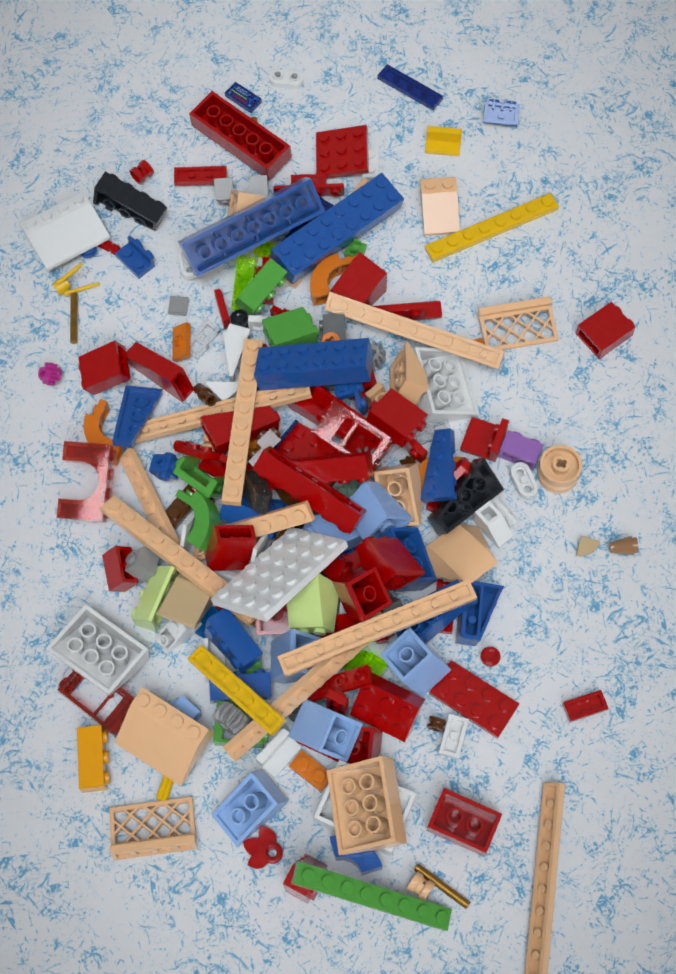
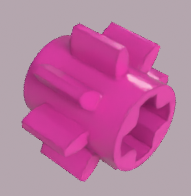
(49, 373)

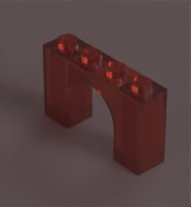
(101, 458)

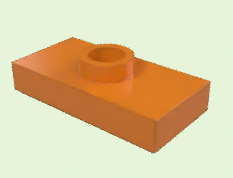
(181, 342)

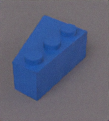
(474, 620)
(232, 640)

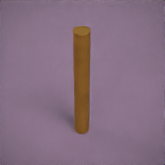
(73, 318)
(443, 886)

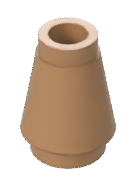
(624, 546)

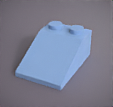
(249, 807)

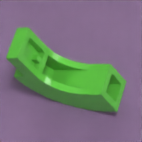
(205, 517)

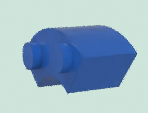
(366, 862)

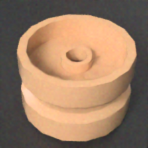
(559, 469)

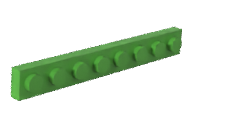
(371, 896)

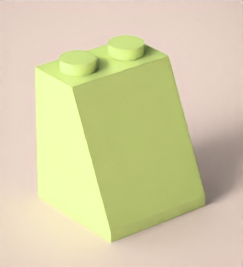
(314, 607)

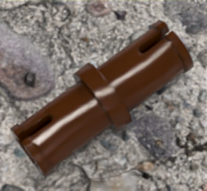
(205, 394)

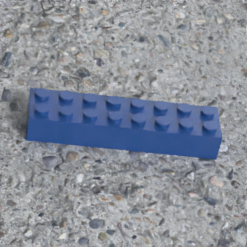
(251, 226)
(337, 227)

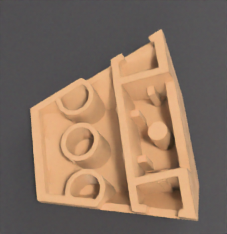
(461, 554)

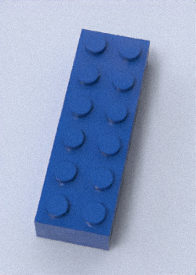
(314, 364)

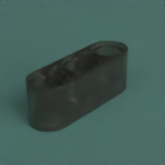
(257, 492)

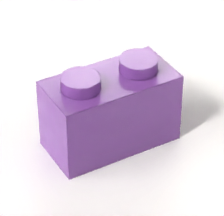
(520, 449)

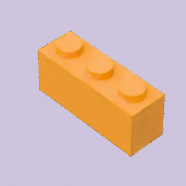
(92, 758)

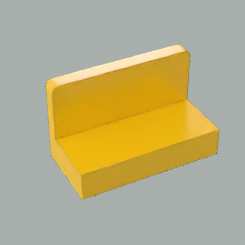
(443, 141)

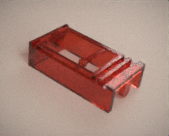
(333, 420)
(114, 720)

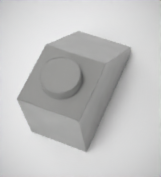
(142, 563)

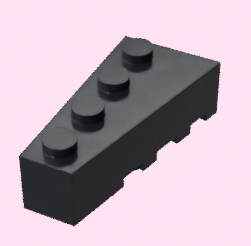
(128, 201)
(472, 493)

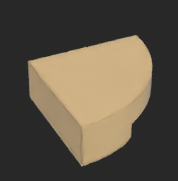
(587, 546)

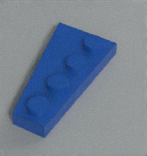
(134, 412)
(439, 475)

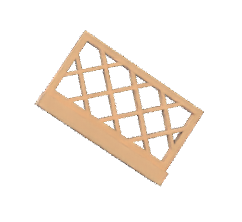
(518, 309)
(150, 845)

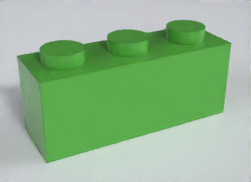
(261, 287)

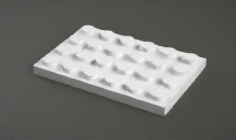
(279, 573)

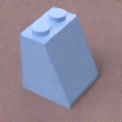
(382, 510)
(284, 643)
(415, 662)
(325, 730)

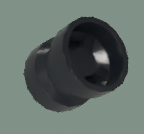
(239, 318)

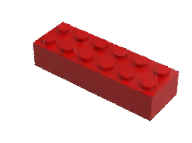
(240, 135)

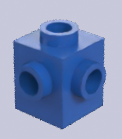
(163, 466)

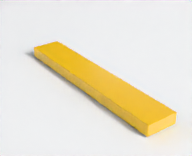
(236, 690)

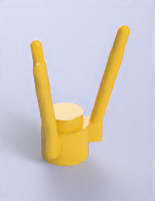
(62, 284)

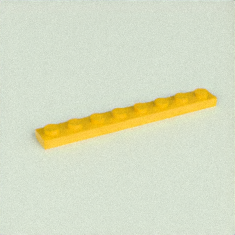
(491, 227)

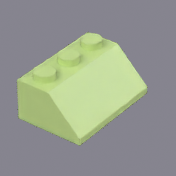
(153, 597)

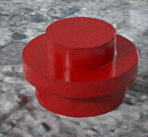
(490, 656)

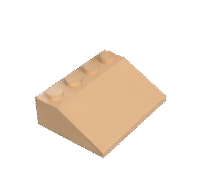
(162, 736)
(366, 806)

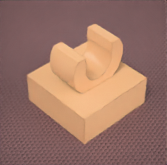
(375, 393)

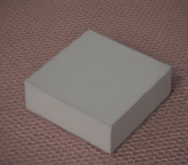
(178, 305)

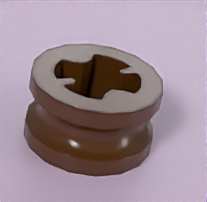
(436, 724)

